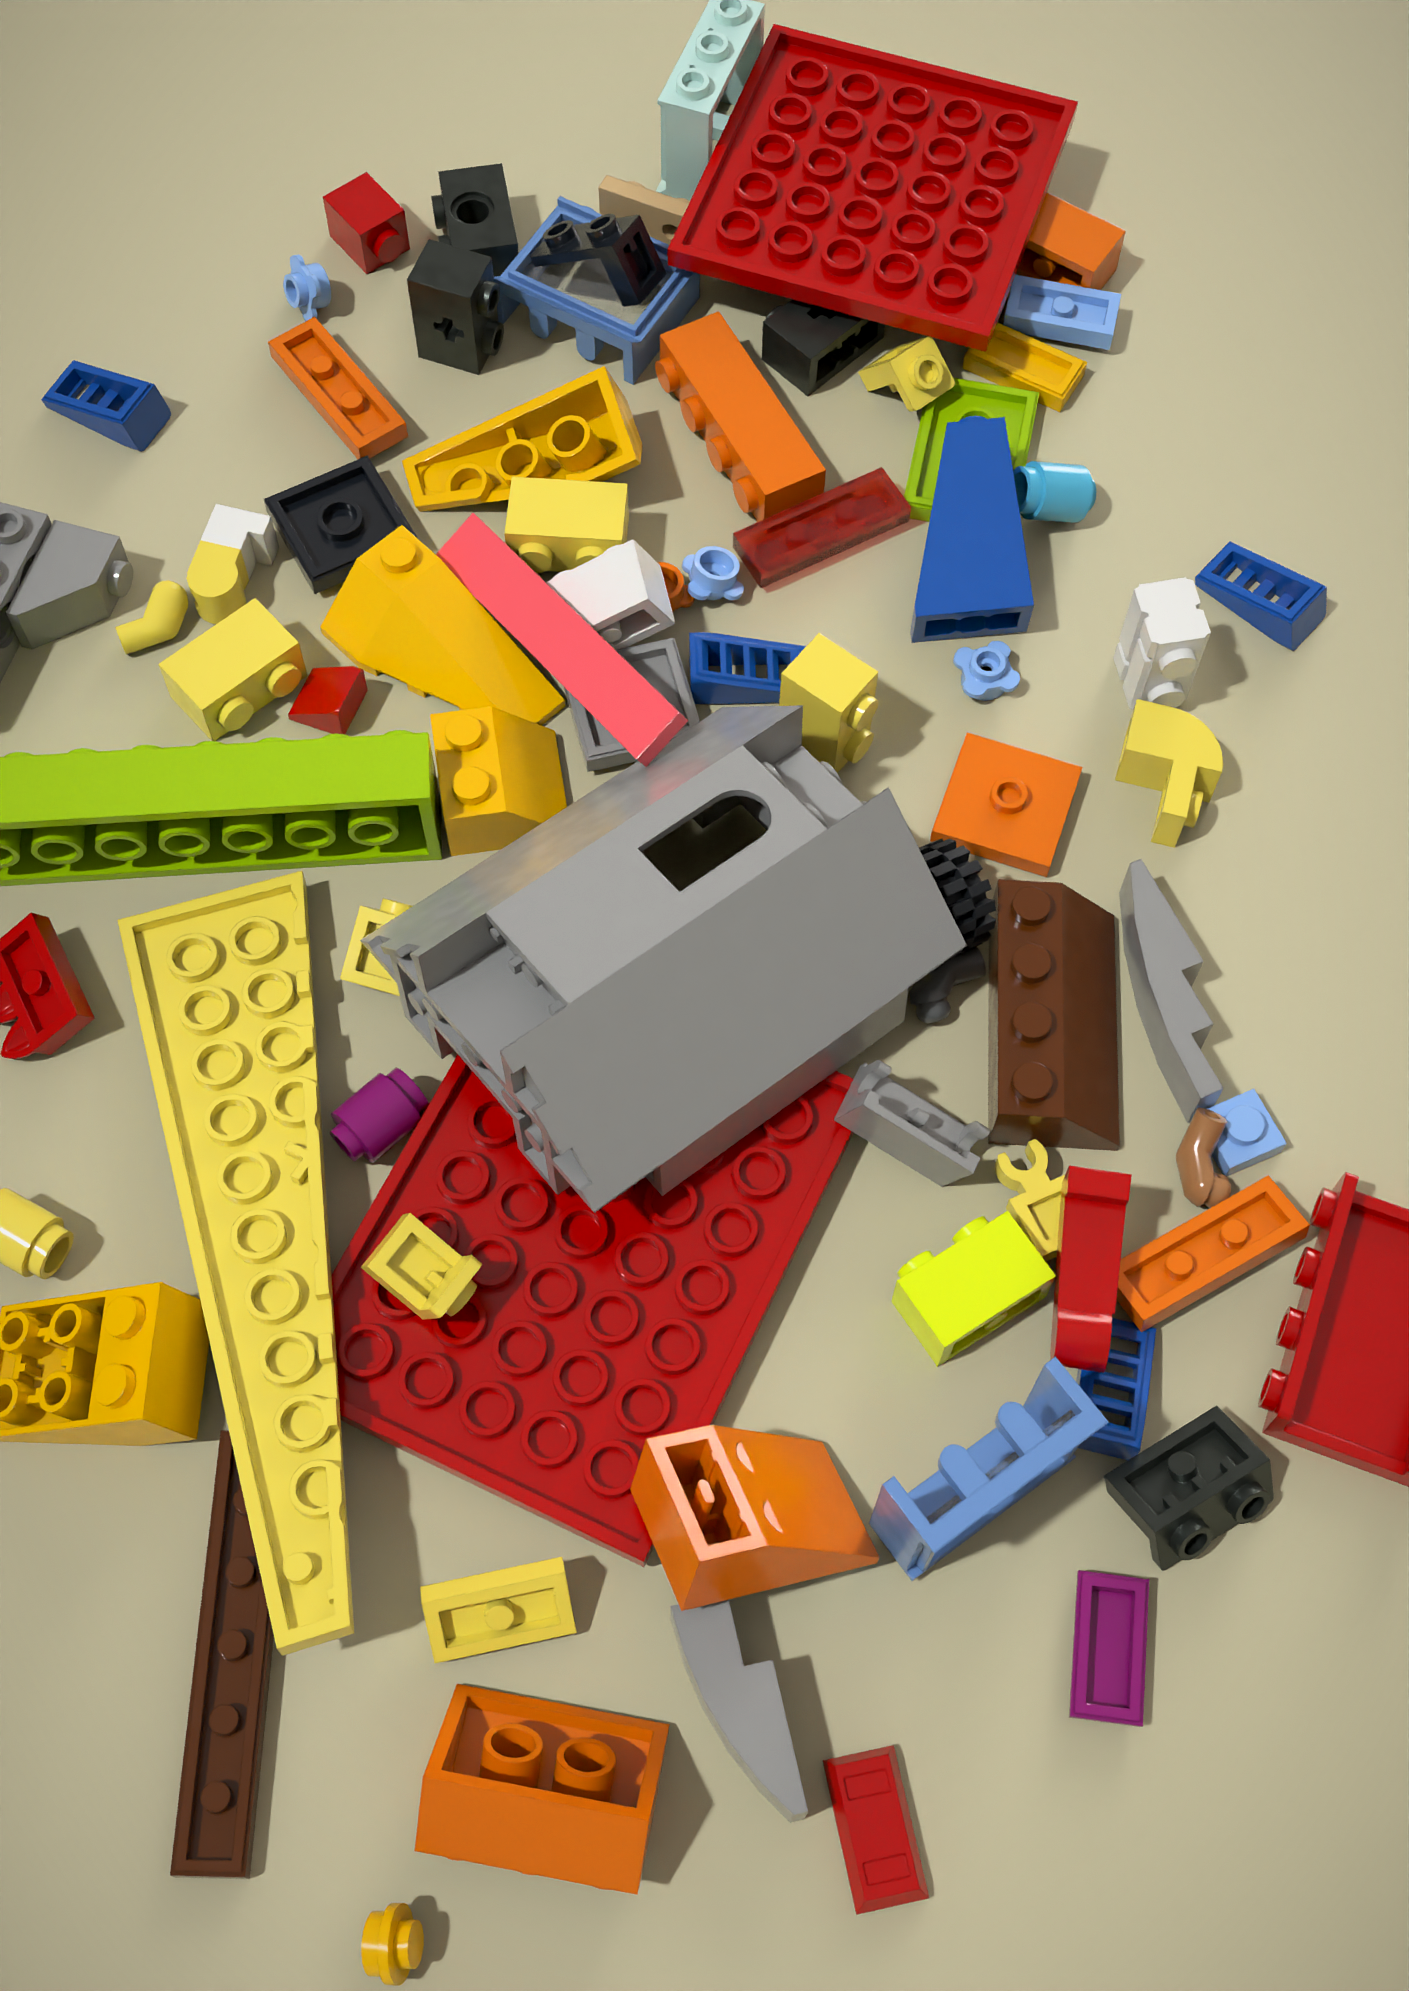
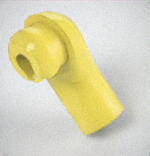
(160, 621)

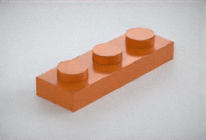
(338, 389)
(1208, 1252)

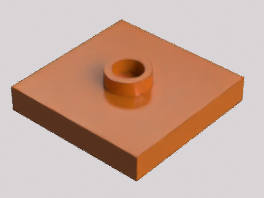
(1007, 803)

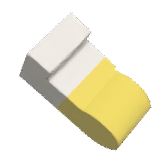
(227, 558)

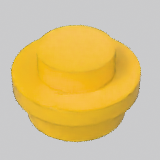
(392, 1944)

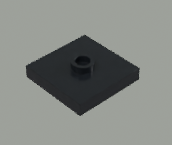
(335, 520)

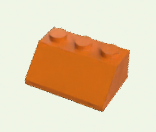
(542, 1788)

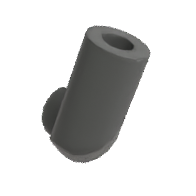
(931, 991)

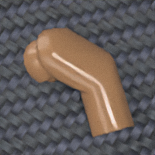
(1194, 1160)

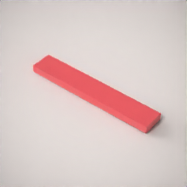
(562, 640)

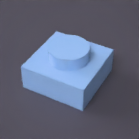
(1248, 1135)

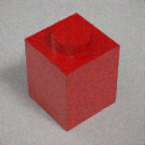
(366, 223)

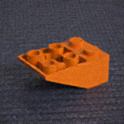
(745, 1512)

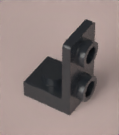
(620, 245)

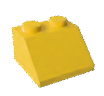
(494, 777)

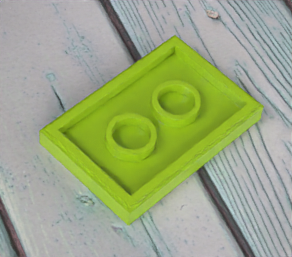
(961, 401)

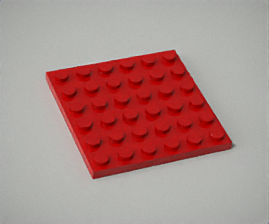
(875, 186)

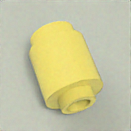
(31, 1237)

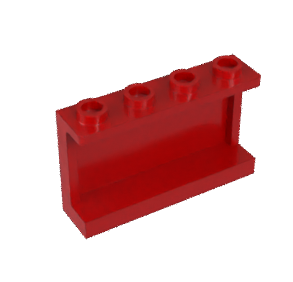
(1348, 1339)

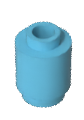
(1054, 491)

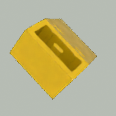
(103, 1367)

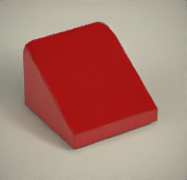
(330, 698)

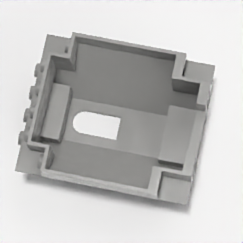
(661, 1021)

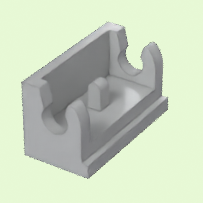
(909, 1126)

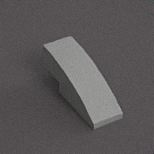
(741, 1704)

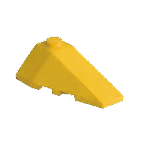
(565, 434)
(423, 627)

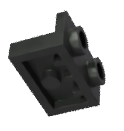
(1193, 1486)

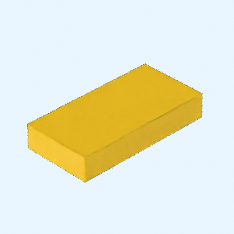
(1027, 365)

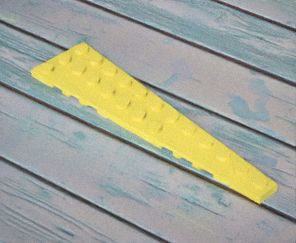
(239, 1104)

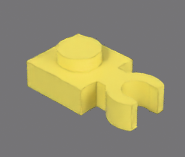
(1038, 1200)

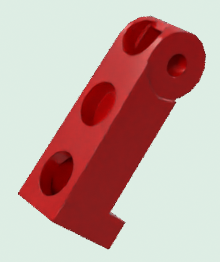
(1088, 1265)

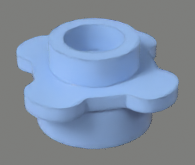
(307, 287)
(713, 574)
(986, 684)

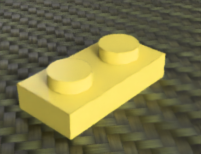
(497, 1609)

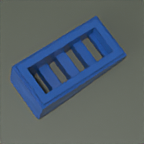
(112, 405)
(1288, 619)
(728, 651)
(1114, 1439)

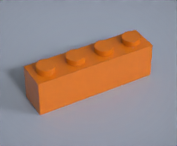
(1071, 246)
(738, 417)

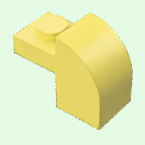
(1173, 755)

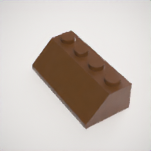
(1052, 1019)

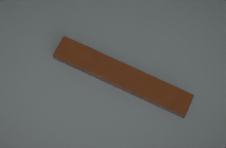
(226, 1695)

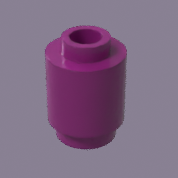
(378, 1115)

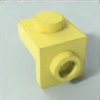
(422, 1270)

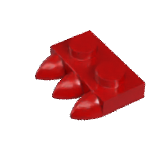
(38, 990)

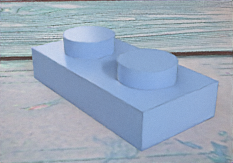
(1062, 312)

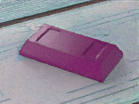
(1109, 1648)

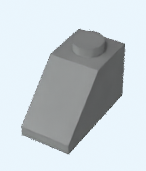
(69, 584)

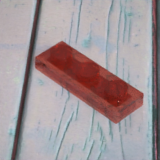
(821, 527)

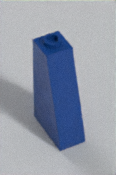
(974, 550)

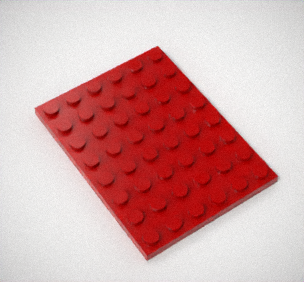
(579, 1318)

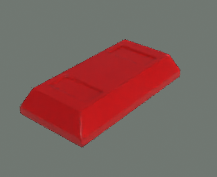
(875, 1830)

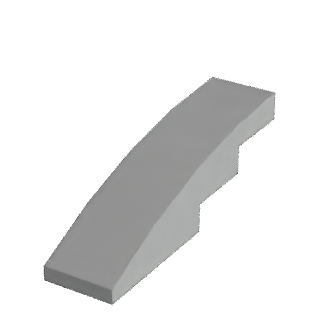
(1162, 975)

